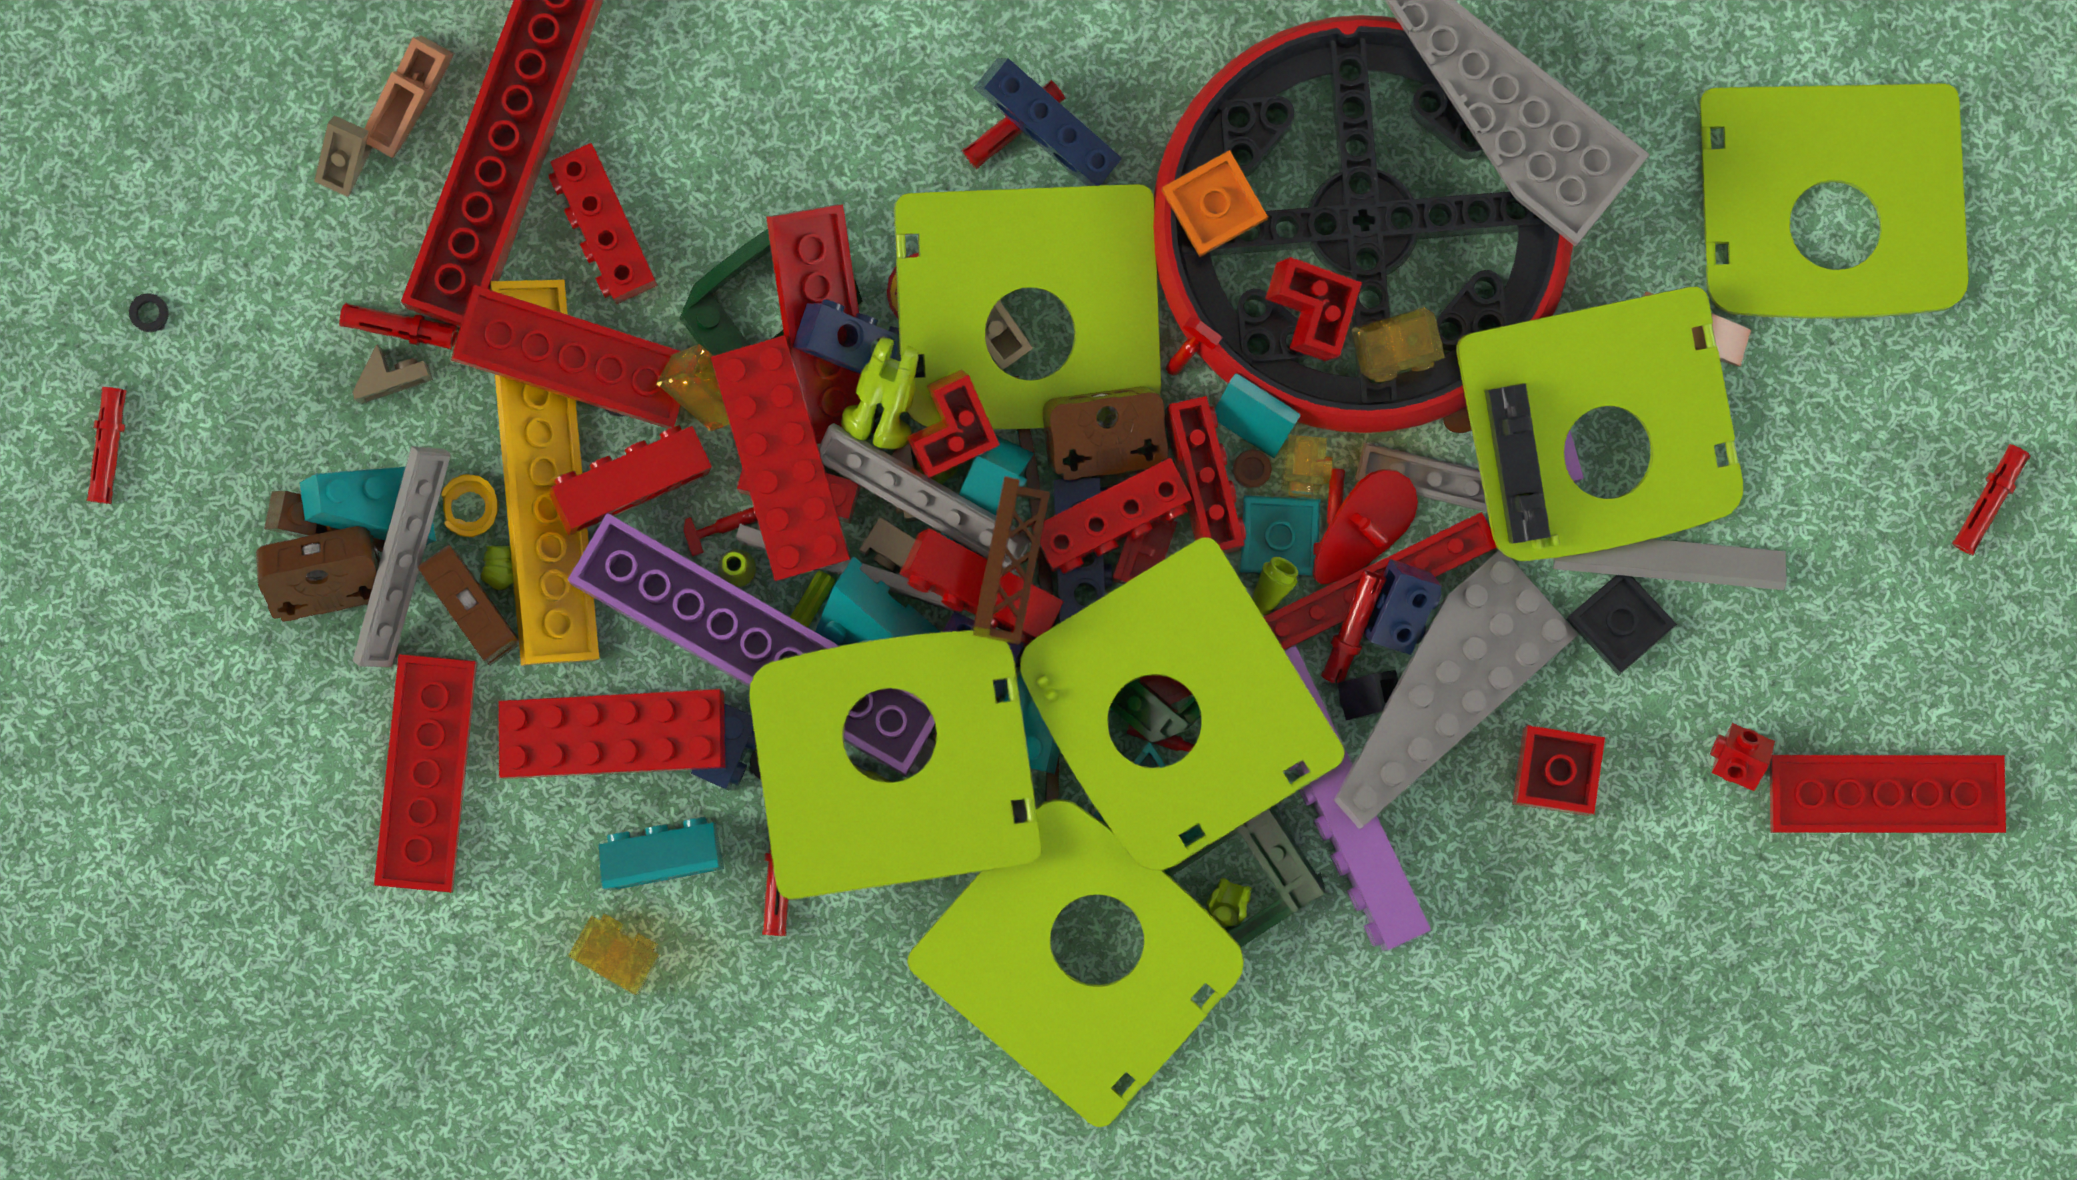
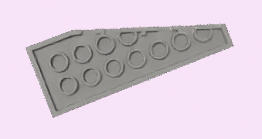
(1535, 132)
(1471, 659)

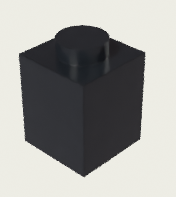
(1366, 694)

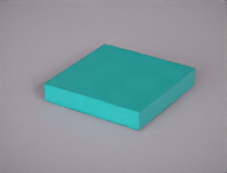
(1255, 415)
(1280, 529)

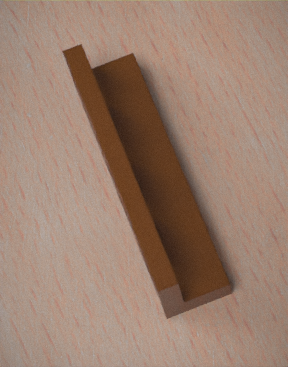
(998, 550)

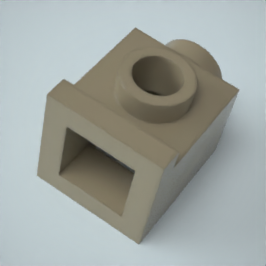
(889, 544)

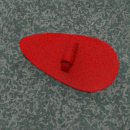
(1366, 524)

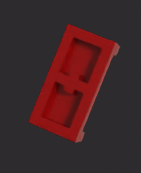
(1145, 551)

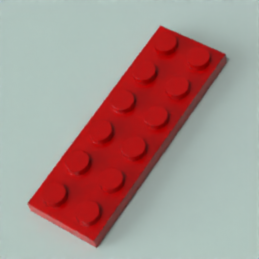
(809, 266)
(565, 356)
(780, 458)
(612, 734)
(425, 773)
(1887, 794)

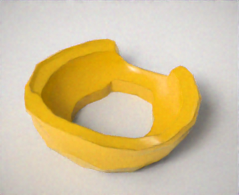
(464, 484)

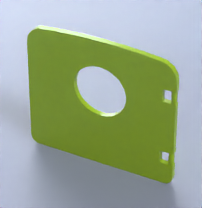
(1882, 139)
(1076, 242)
(1625, 357)
(1203, 629)
(855, 833)
(1077, 1038)

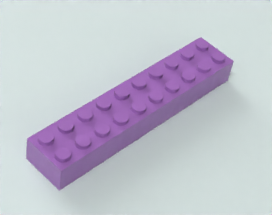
(733, 631)

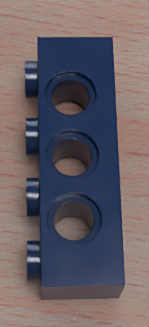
(1047, 122)
(819, 337)
(1097, 575)

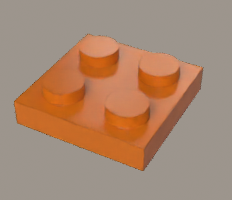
(1214, 203)

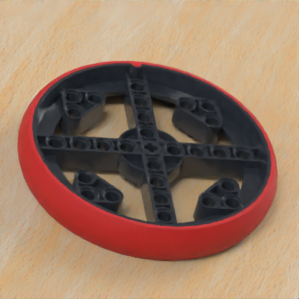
(1191, 284)

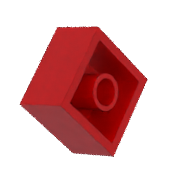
(1558, 770)

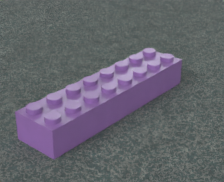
(1361, 853)

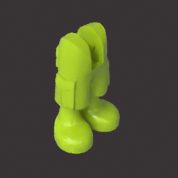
(885, 383)

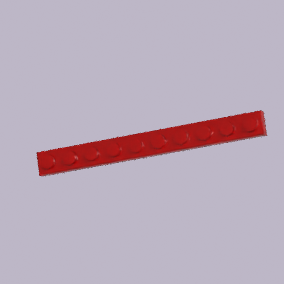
(1330, 604)

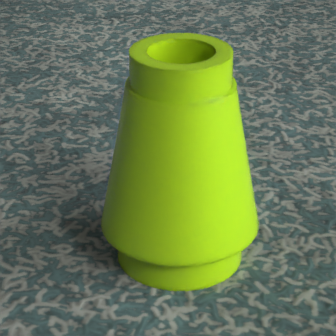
(744, 574)
(1274, 583)

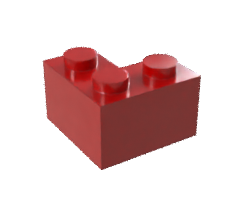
(1324, 304)
(963, 428)

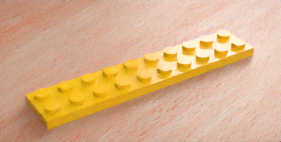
(537, 447)

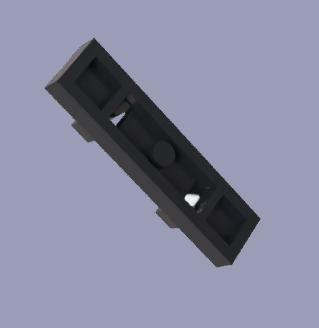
(1517, 463)

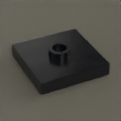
(1621, 622)

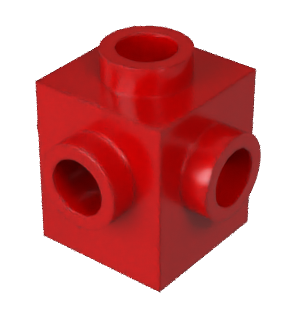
(1742, 756)

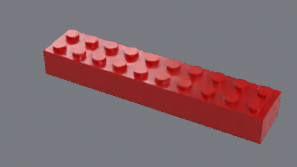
(500, 154)

